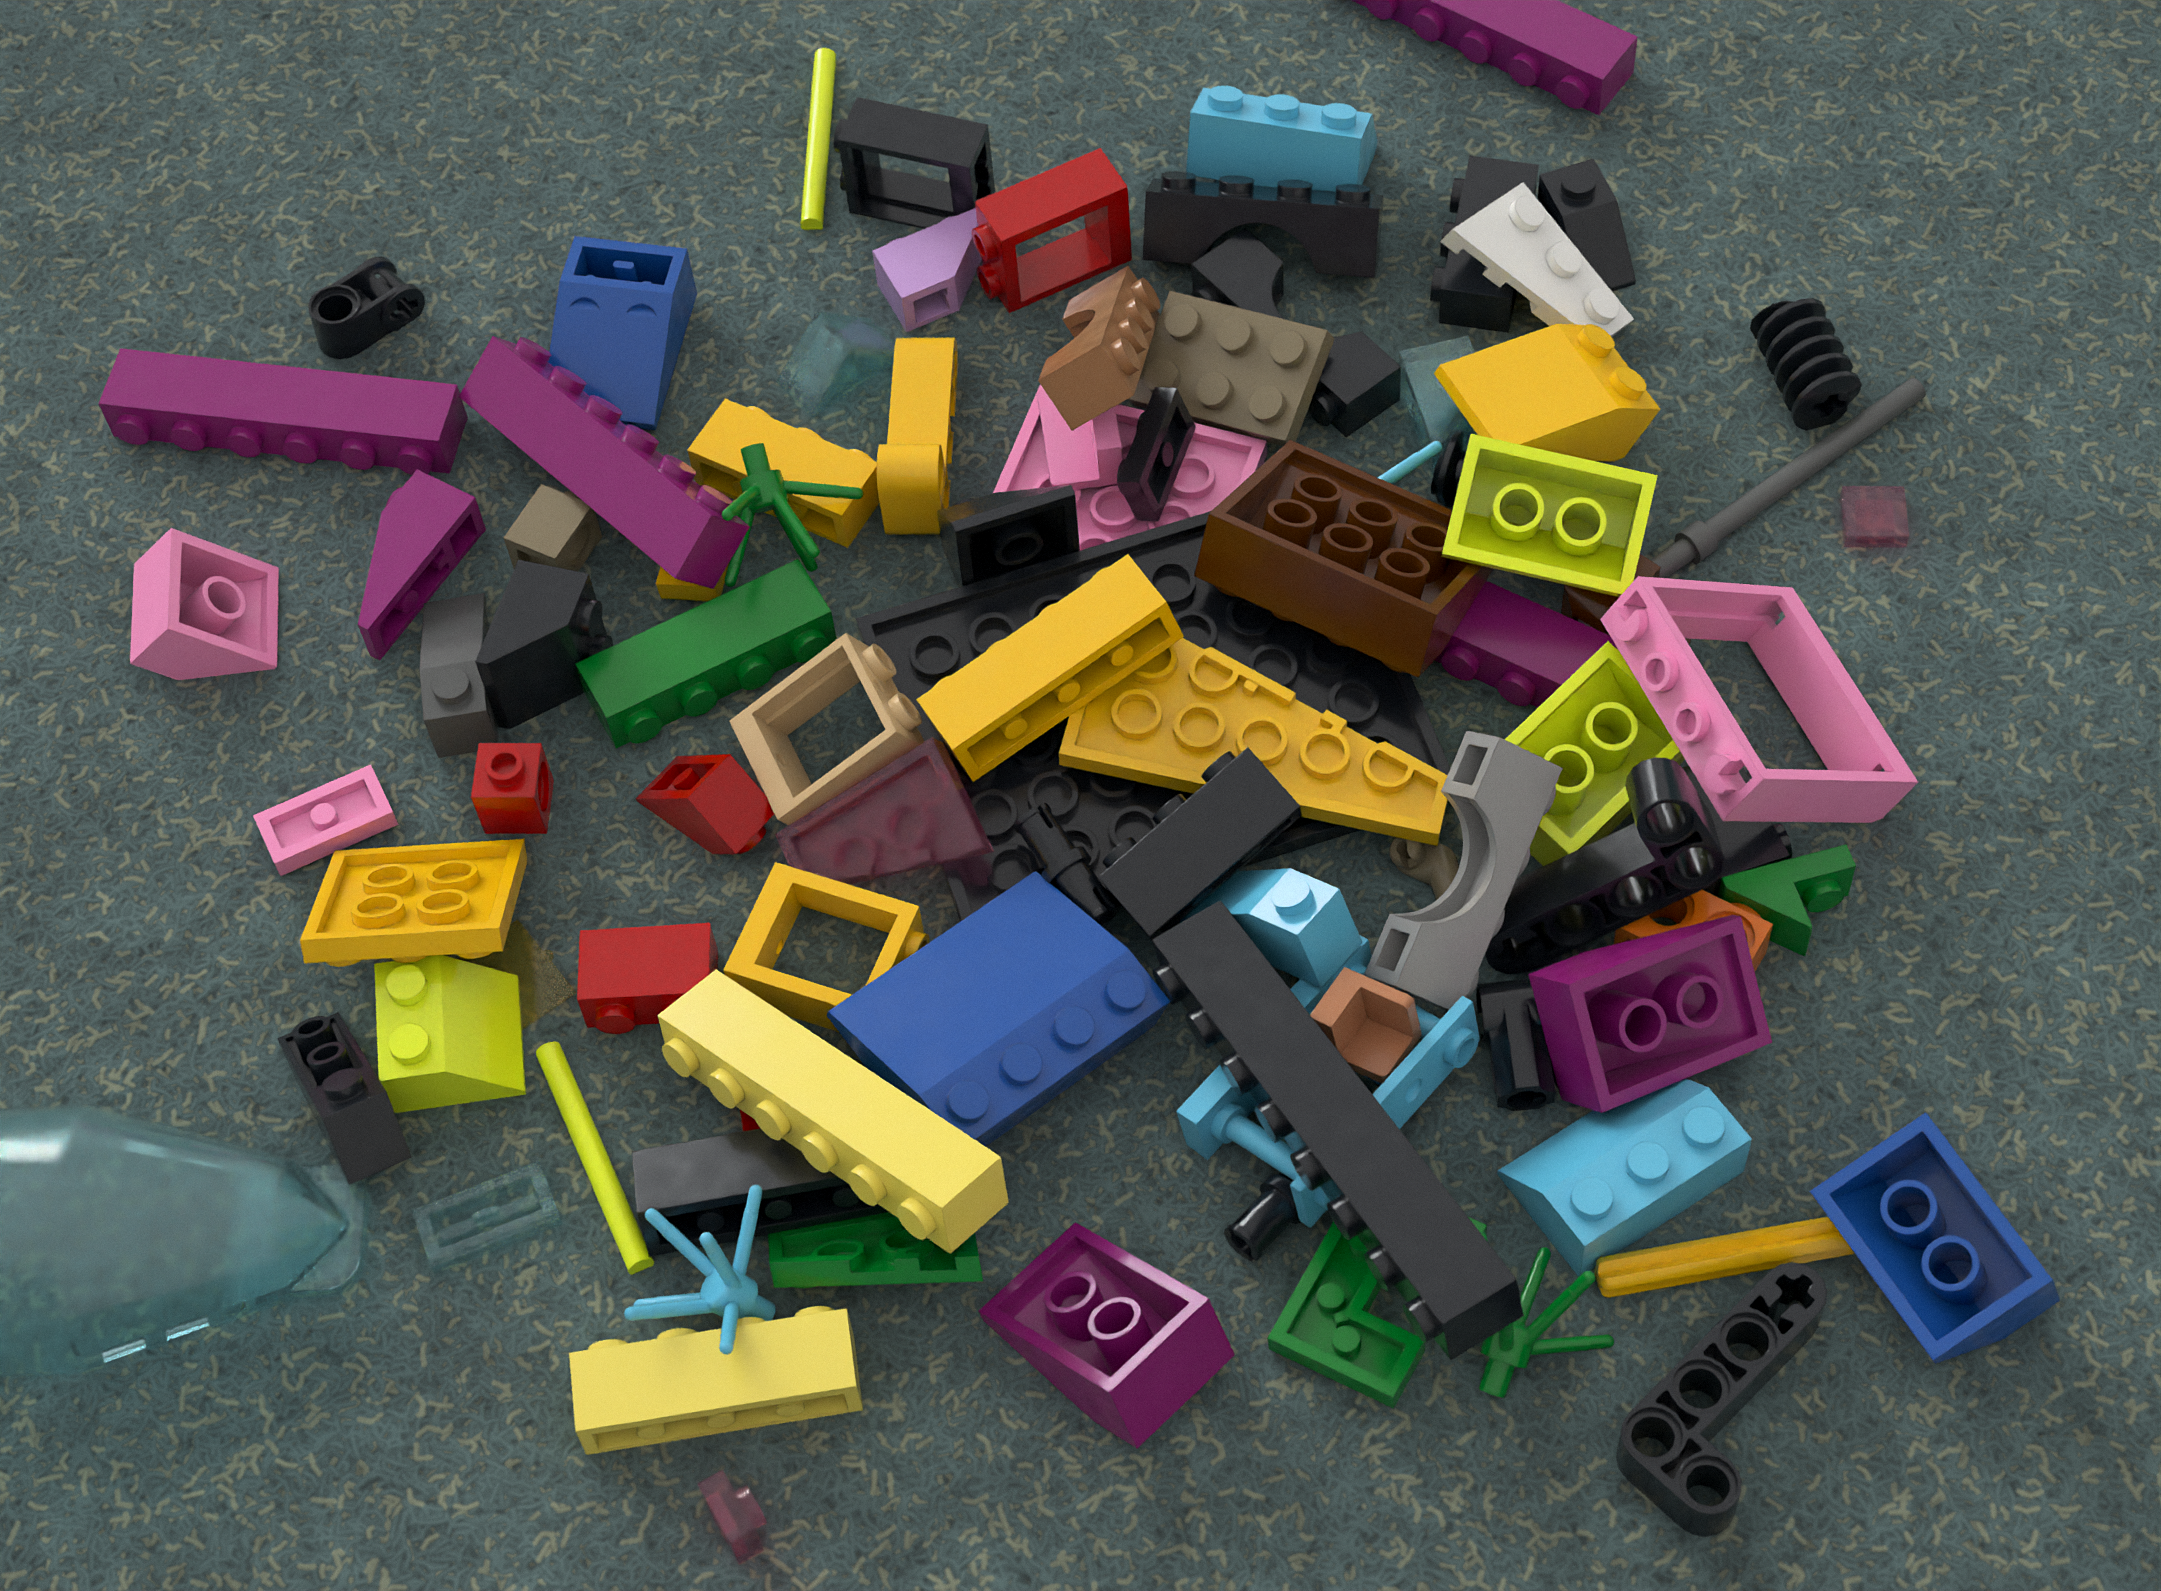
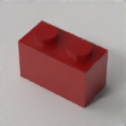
(640, 972)

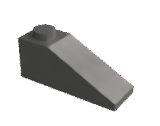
(451, 686)

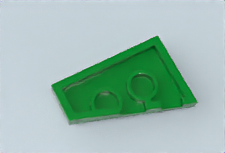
(866, 1253)

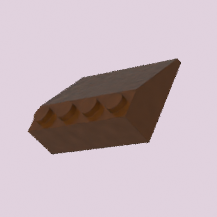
(1341, 557)

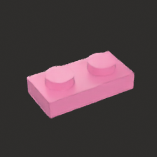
(325, 820)

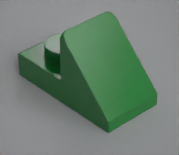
(1786, 887)

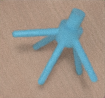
(725, 1289)

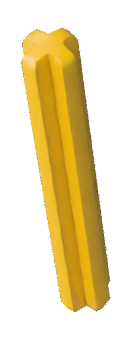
(1719, 1257)

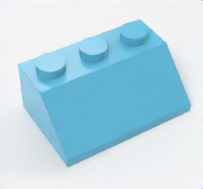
(1278, 139)
(1627, 1170)

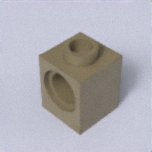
(554, 531)

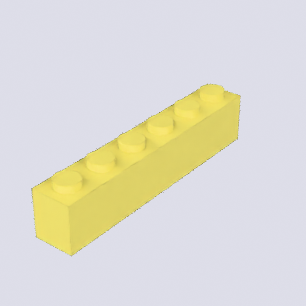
(834, 1111)

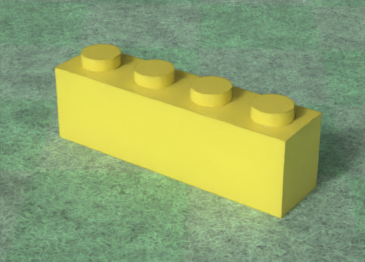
(690, 1389)

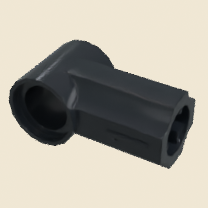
(1516, 1045)

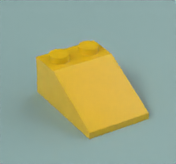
(1553, 393)

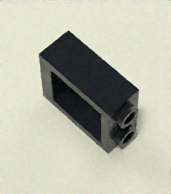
(917, 137)

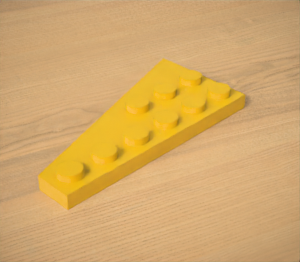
(1198, 704)

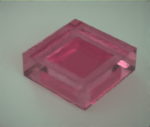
(1874, 516)

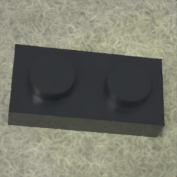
(1156, 454)

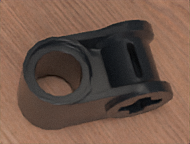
(361, 308)

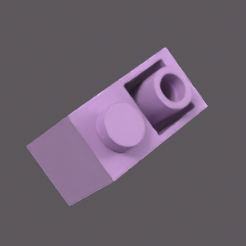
(928, 270)

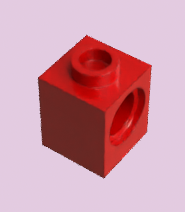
(512, 788)

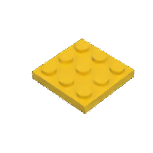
(415, 902)

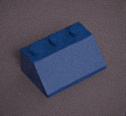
(1936, 1242)

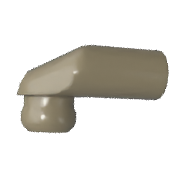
(1425, 863)

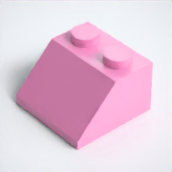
(202, 610)

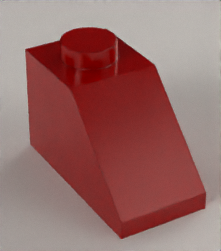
(710, 802)

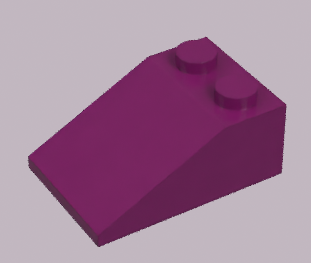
(1649, 1012)
(1110, 1332)

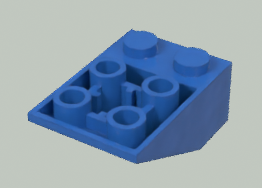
(623, 322)

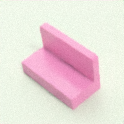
(1082, 456)

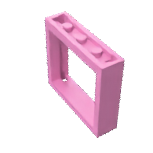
(1650, 633)

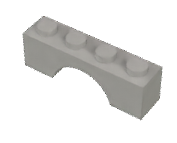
(1499, 803)

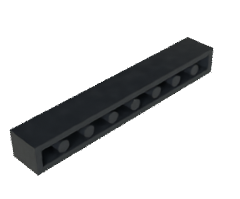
(1337, 1133)

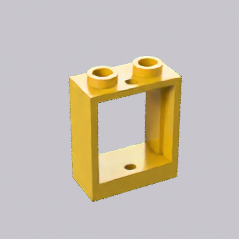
(774, 917)

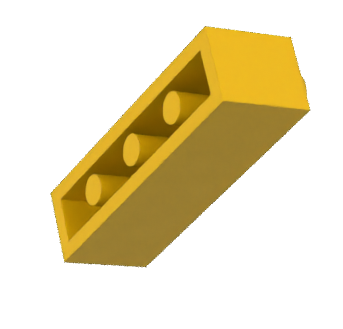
(1050, 667)

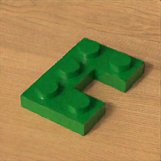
(1334, 1334)

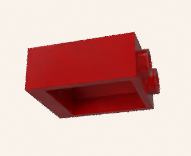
(1039, 204)

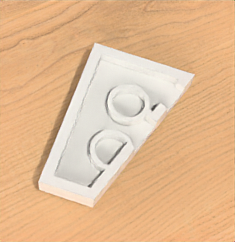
(1537, 259)

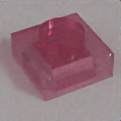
(734, 1514)

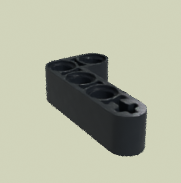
(1617, 878)
(1731, 1386)

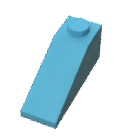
(1291, 920)

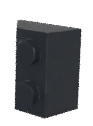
(536, 639)

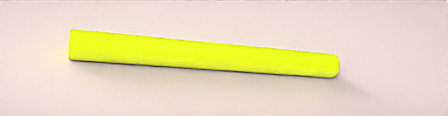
(818, 140)
(594, 1157)

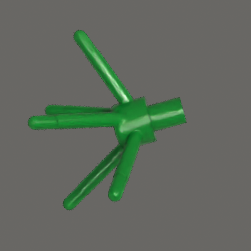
(768, 491)
(1517, 1342)

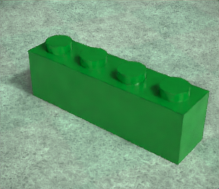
(707, 654)

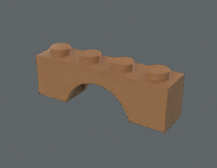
(1109, 347)

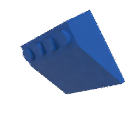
(1002, 1010)

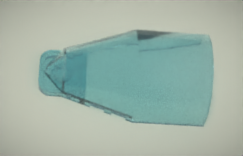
(153, 1232)

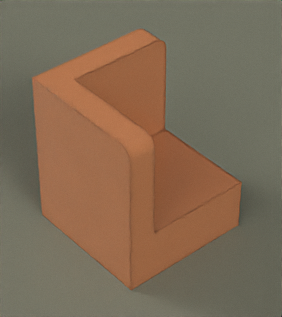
(1368, 1023)

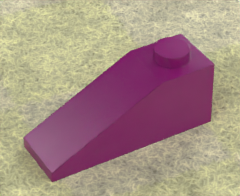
(415, 550)

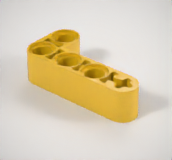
(920, 438)

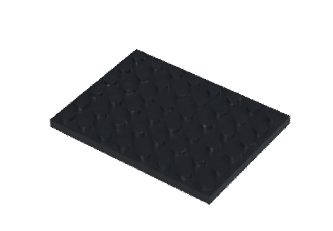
(1097, 810)

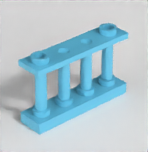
(1220, 1115)

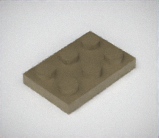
(1235, 367)

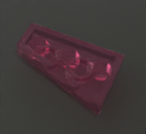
(890, 822)

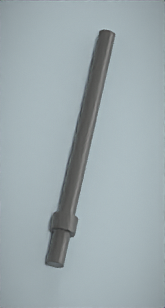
(1702, 538)

